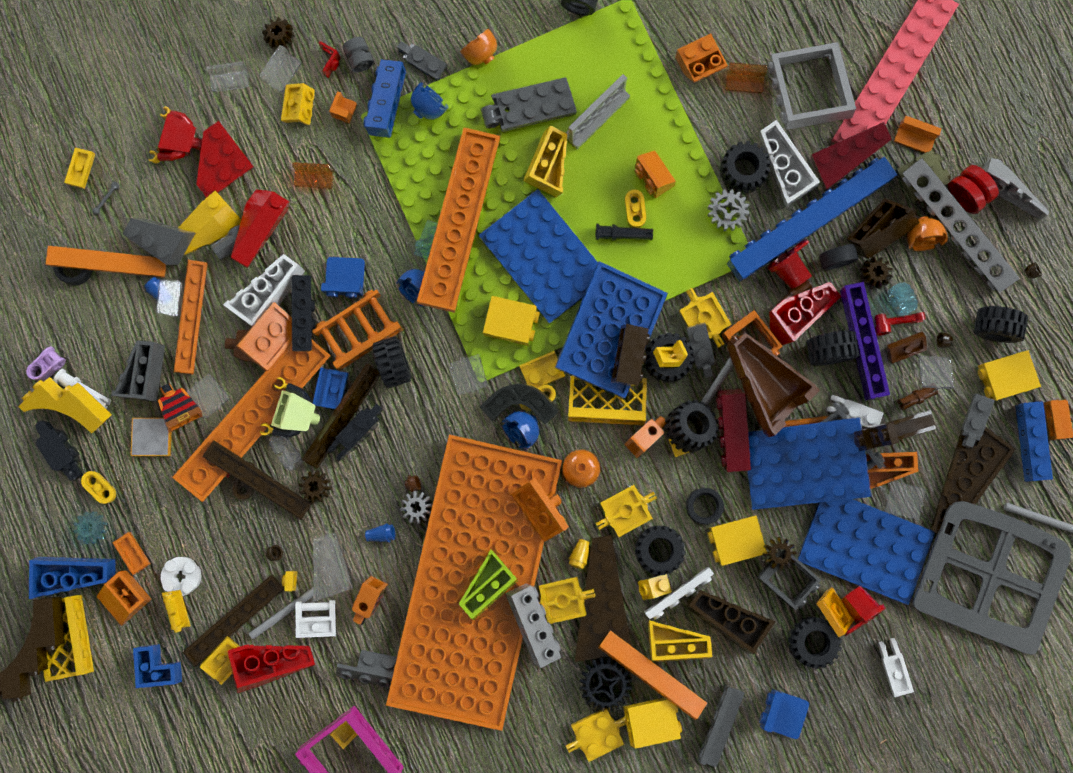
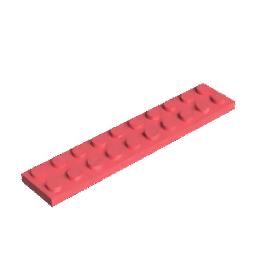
(898, 66)

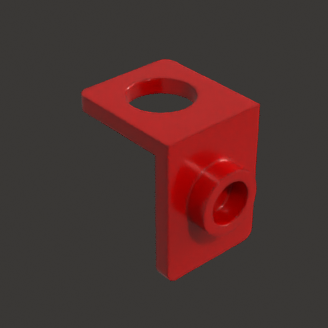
(333, 62)

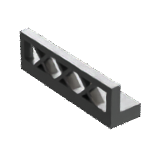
(720, 726)

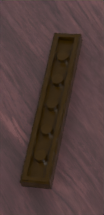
(341, 415)
(257, 480)
(233, 620)

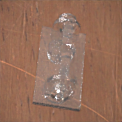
(291, 458)

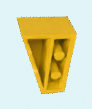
(547, 165)

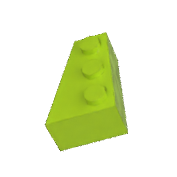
(487, 586)

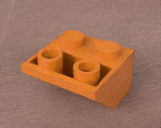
(700, 58)
(654, 173)
(123, 596)

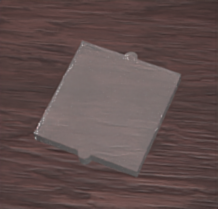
(170, 298)
(936, 372)
(468, 374)
(208, 395)
(905, 500)

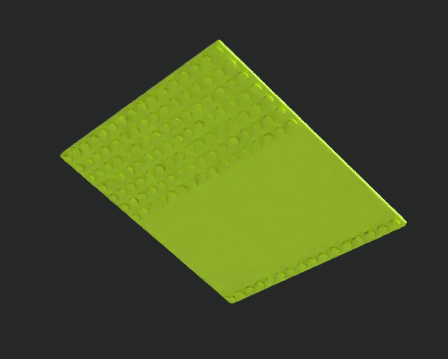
(596, 175)

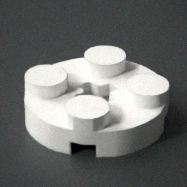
(188, 568)

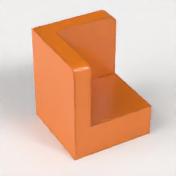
(342, 108)

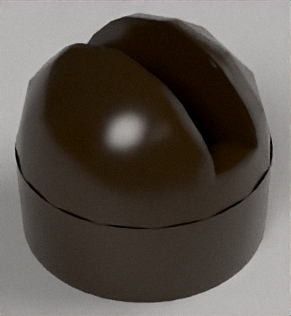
(1033, 271)
(944, 340)
(274, 553)

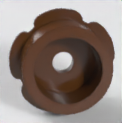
(413, 483)

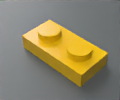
(79, 168)

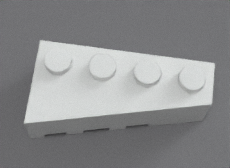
(787, 164)
(267, 288)

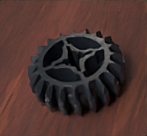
(597, 689)

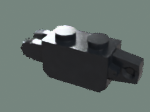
(356, 431)
(57, 450)

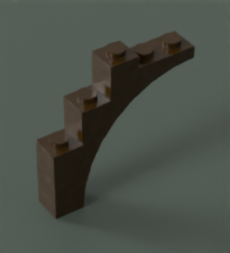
(893, 431)
(44, 635)

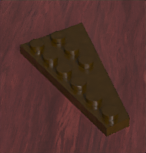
(971, 473)
(606, 609)

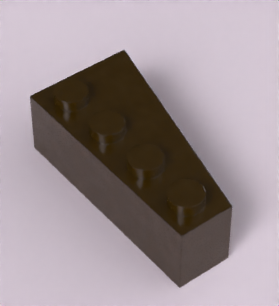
(735, 623)

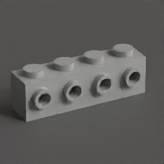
(533, 625)

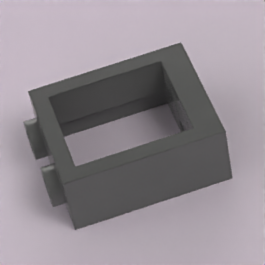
(799, 601)

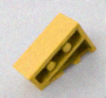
(677, 644)

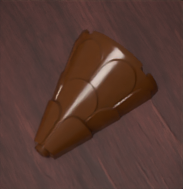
(768, 383)

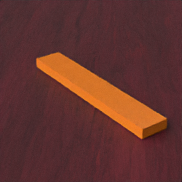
(105, 261)
(190, 317)
(653, 675)

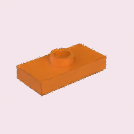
(131, 553)

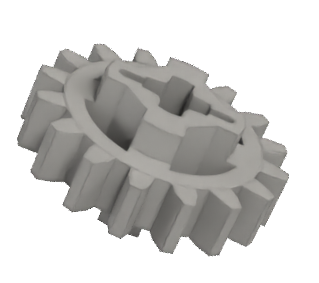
(720, 209)

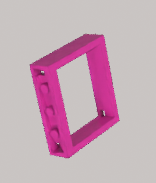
(363, 730)

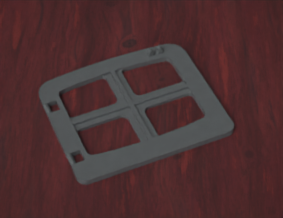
(993, 574)

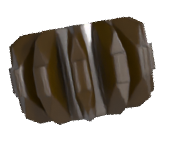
(278, 33)
(882, 271)
(308, 488)
(778, 560)

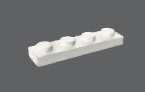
(685, 589)

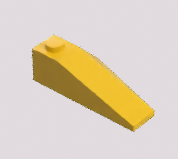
(210, 222)

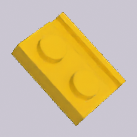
(541, 370)
(217, 663)

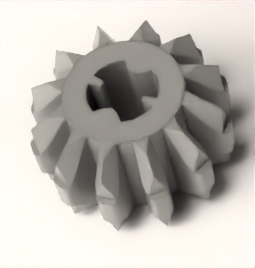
(410, 510)

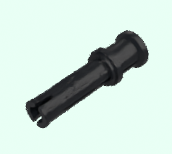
(614, 233)

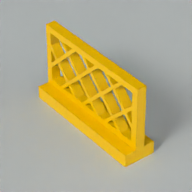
(603, 415)
(78, 637)

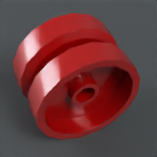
(973, 189)

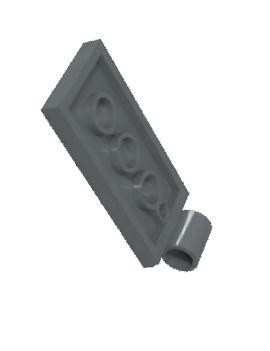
(530, 105)

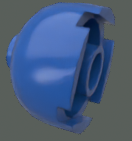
(427, 103)
(410, 284)
(522, 428)

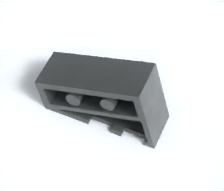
(158, 239)
(142, 373)

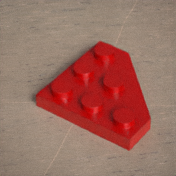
(220, 160)

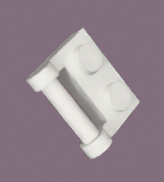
(315, 625)

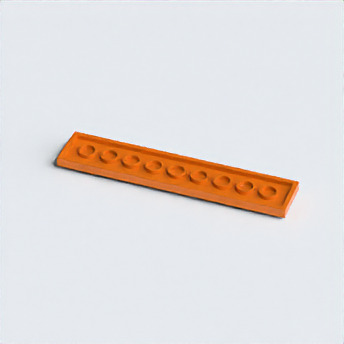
(458, 220)
(243, 423)

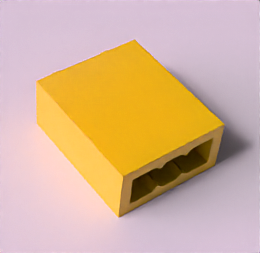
(511, 320)
(1008, 376)
(736, 540)
(652, 722)

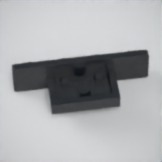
(301, 313)

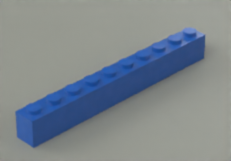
(811, 219)

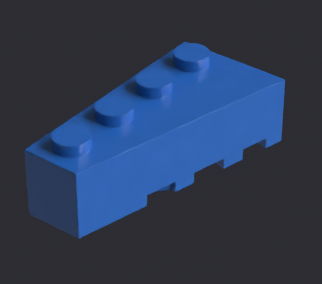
(62, 574)

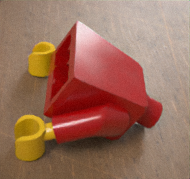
(176, 137)

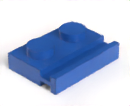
(330, 388)

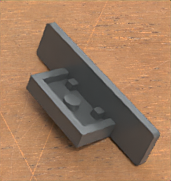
(371, 668)

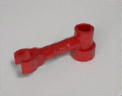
(883, 323)

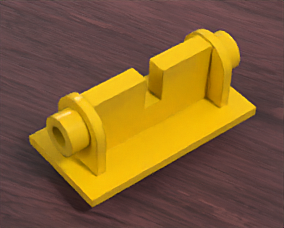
(176, 610)

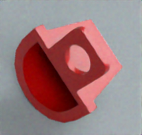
(790, 267)
(861, 607)

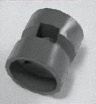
(356, 52)

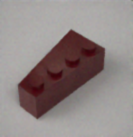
(843, 157)
(734, 429)

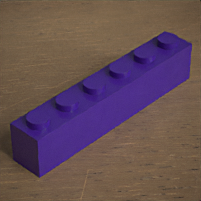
(869, 359)

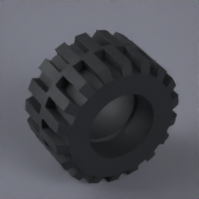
(752, 154)
(1001, 324)
(832, 348)
(391, 362)
(667, 374)
(701, 418)
(672, 562)
(798, 637)

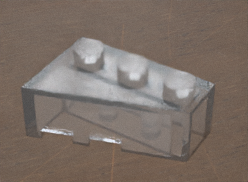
(330, 568)

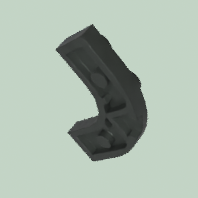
(520, 394)

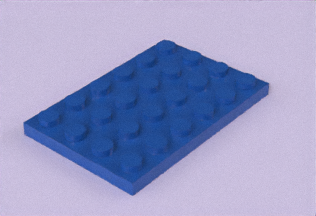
(541, 255)
(593, 338)
(807, 465)
(866, 547)

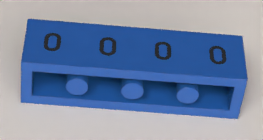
(385, 98)
(1033, 441)

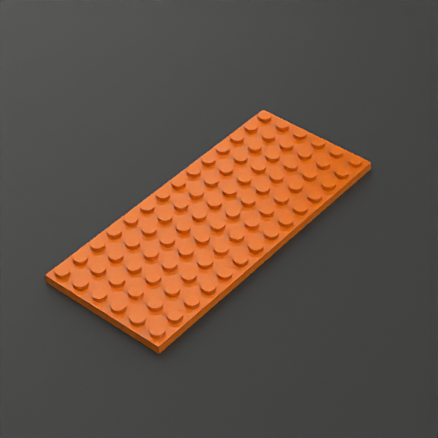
(444, 657)

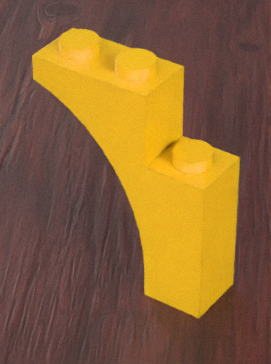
(72, 401)

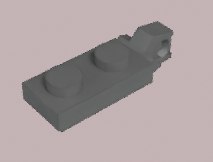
(422, 60)
(701, 345)
(976, 419)

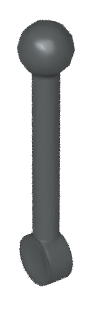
(114, 186)

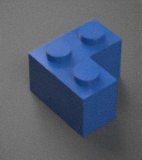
(150, 671)

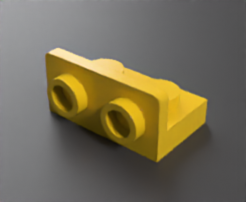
(297, 103)

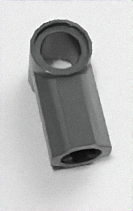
(225, 246)

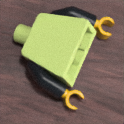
(293, 412)

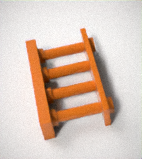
(358, 349)

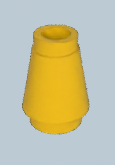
(579, 554)

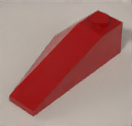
(259, 220)
(797, 313)
(260, 665)

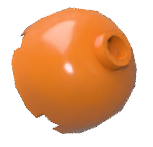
(481, 48)
(926, 234)
(581, 468)

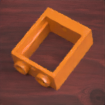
(761, 326)

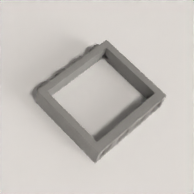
(831, 51)

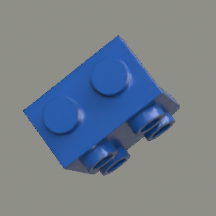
(344, 277)
(784, 714)

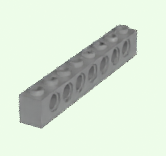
(1007, 275)

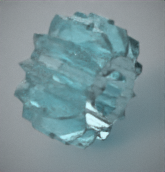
(902, 299)
(97, 527)

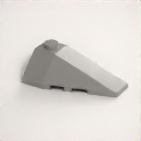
(1013, 189)

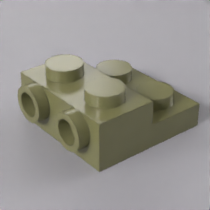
(933, 161)

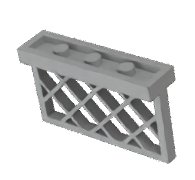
(598, 113)

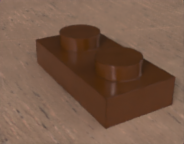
(907, 347)

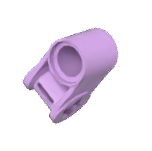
(49, 363)

